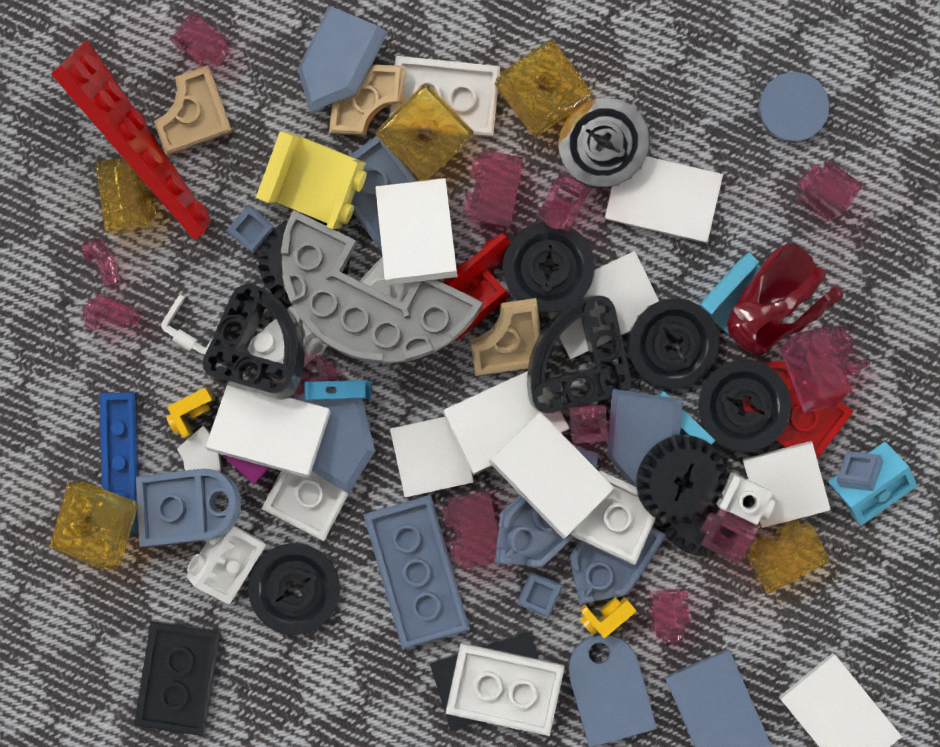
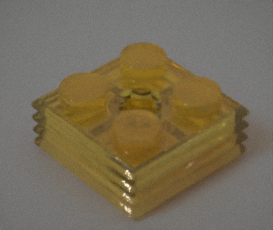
(545, 108)
(424, 110)
(88, 506)

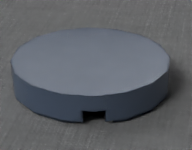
(793, 107)

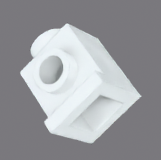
(734, 493)

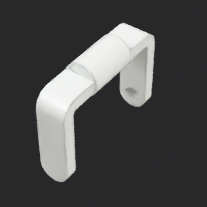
(180, 337)

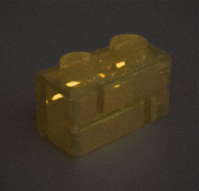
(123, 198)
(786, 556)

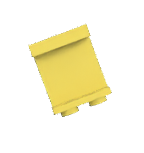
(312, 179)

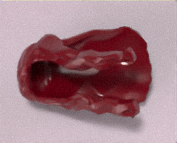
(775, 293)

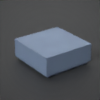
(250, 229)
(860, 471)
(539, 594)

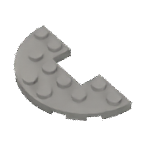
(358, 317)

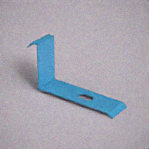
(345, 389)

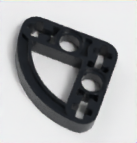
(235, 351)
(594, 376)

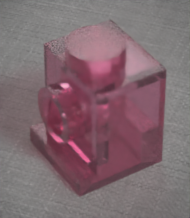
(201, 40)
(557, 210)
(588, 423)
(728, 546)
(669, 614)

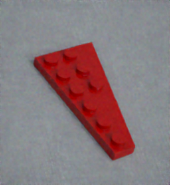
(109, 109)

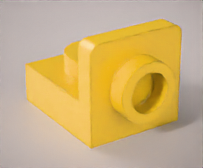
(194, 405)
(614, 614)

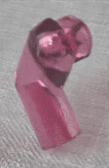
(105, 260)

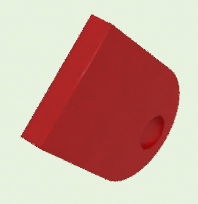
(814, 426)

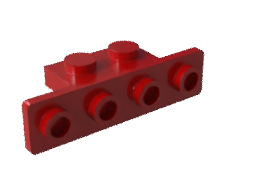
(476, 279)

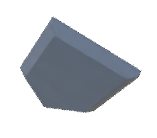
(338, 58)
(637, 425)
(345, 442)
(526, 536)
(606, 576)

